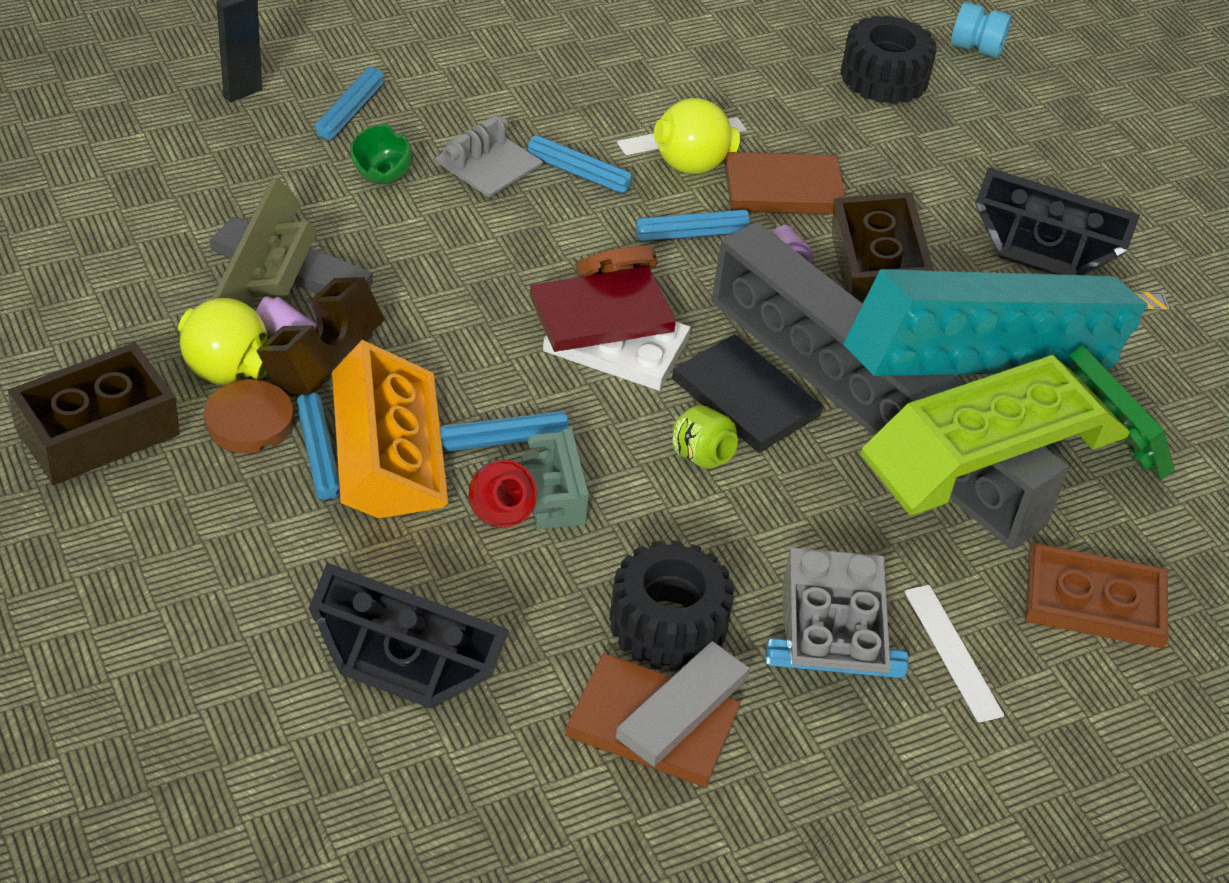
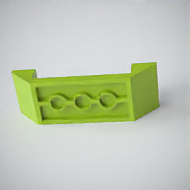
(982, 425)

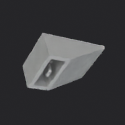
(836, 610)

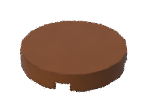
(617, 260)
(248, 416)

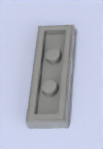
(682, 703)

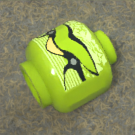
(704, 437)

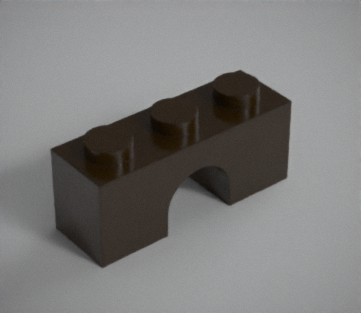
(303, 357)

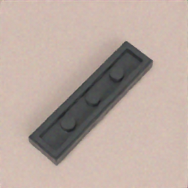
(315, 271)

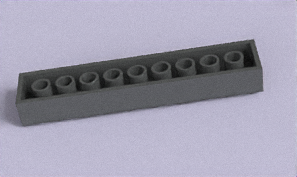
(805, 323)

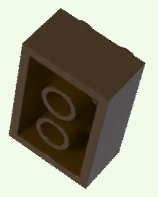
(877, 235)
(94, 412)

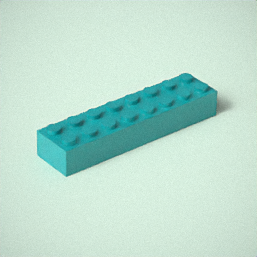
(989, 321)

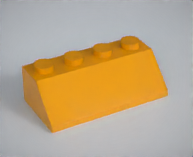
(387, 434)

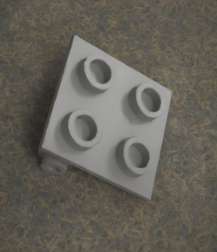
(487, 157)

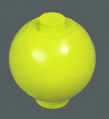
(695, 136)
(222, 341)

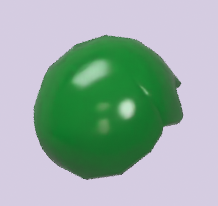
(381, 154)

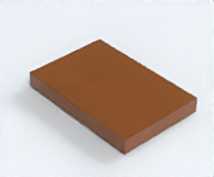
(783, 182)
(1097, 595)
(618, 691)

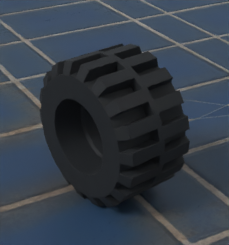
(888, 59)
(677, 576)

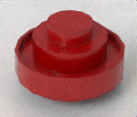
(502, 493)

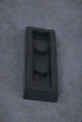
(239, 48)

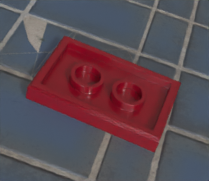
(602, 308)

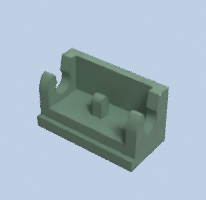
(558, 480)

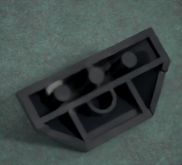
(1051, 226)
(402, 639)

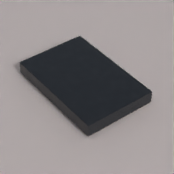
(748, 391)

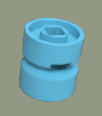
(981, 29)

